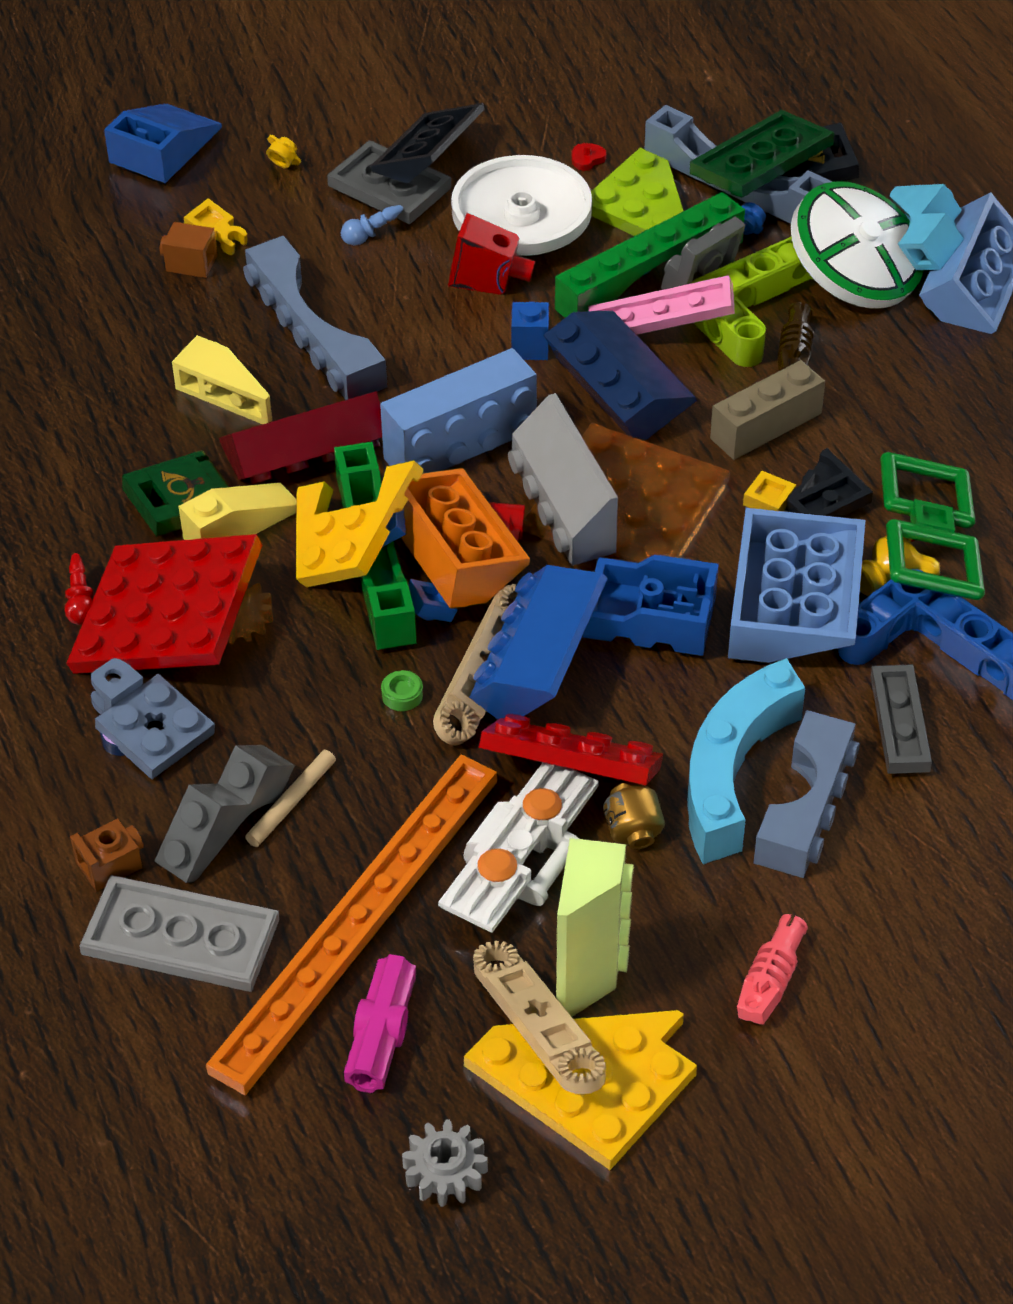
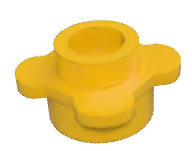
(282, 151)

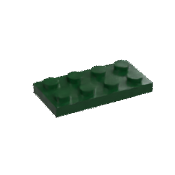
(761, 153)

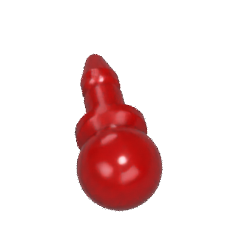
(79, 594)

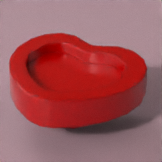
(587, 155)

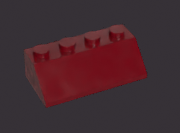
(303, 437)

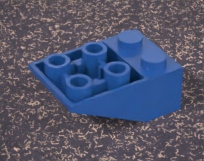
(157, 139)

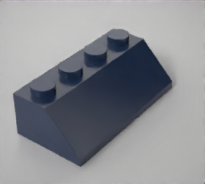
(619, 371)

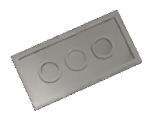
(180, 933)

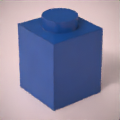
(528, 328)

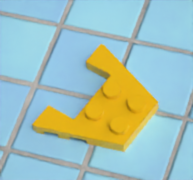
(346, 540)

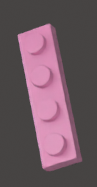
(674, 305)

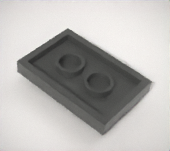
(357, 181)

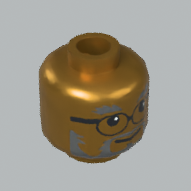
(633, 815)

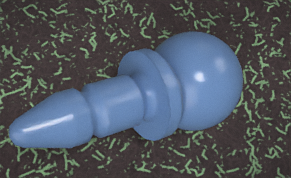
(357, 231)

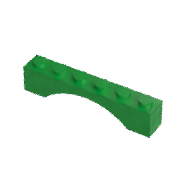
(614, 270)
(384, 586)

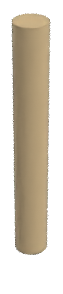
(290, 798)

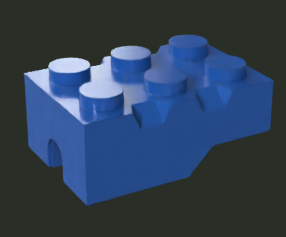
(656, 602)

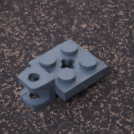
(129, 705)

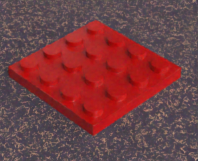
(166, 603)

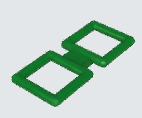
(931, 524)

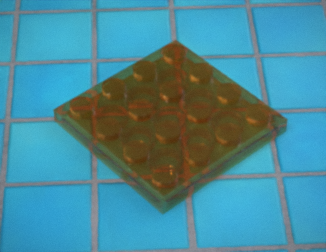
(658, 493)

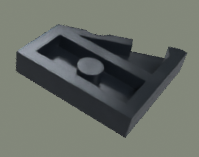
(829, 490)

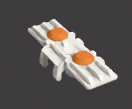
(505, 839)

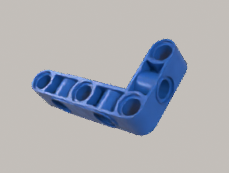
(943, 618)

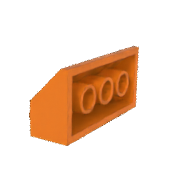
(459, 538)

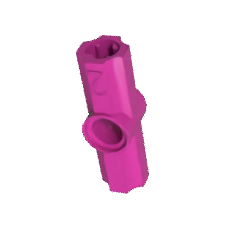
(380, 1024)

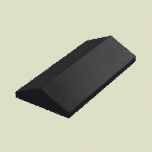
(424, 142)

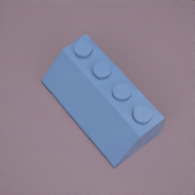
(979, 274)

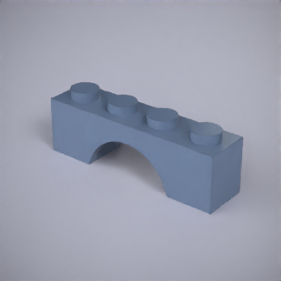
(792, 830)

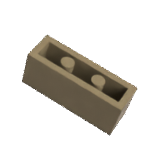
(767, 409)

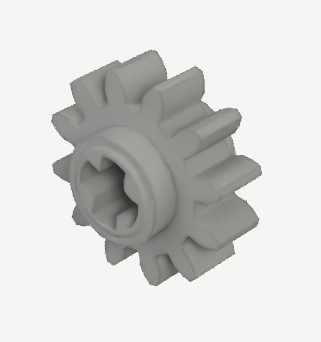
(427, 1167)

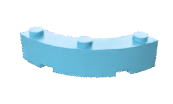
(737, 721)

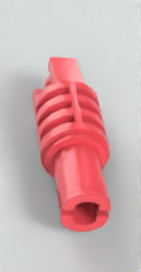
(771, 971)

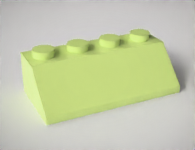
(592, 922)

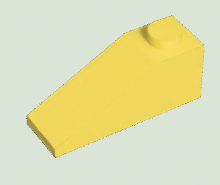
(218, 377)
(236, 511)

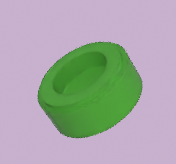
(402, 690)

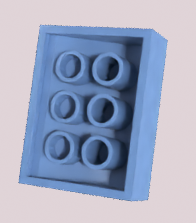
(795, 585)

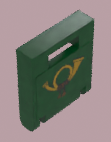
(175, 483)

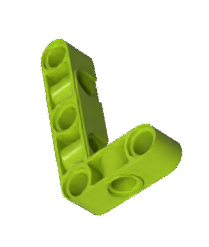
(754, 281)

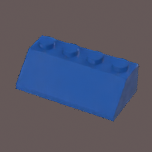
(536, 640)

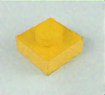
(768, 493)

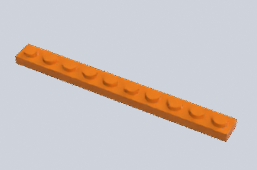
(350, 926)

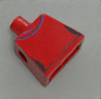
(487, 258)

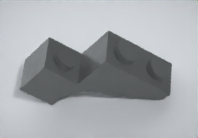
(215, 811)

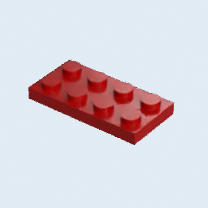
(560, 747)

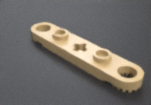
(456, 699)
(552, 1035)

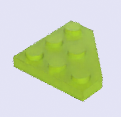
(637, 194)

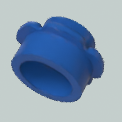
(754, 218)

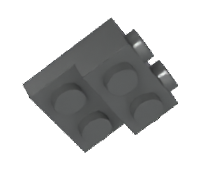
(704, 254)

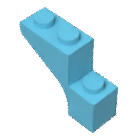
(932, 228)

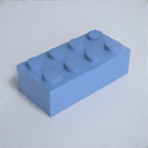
(459, 413)

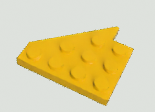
(604, 1124)

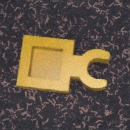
(211, 215)

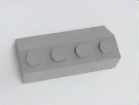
(565, 483)

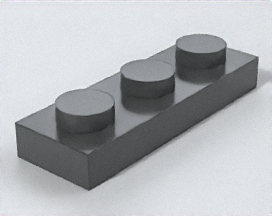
(900, 719)

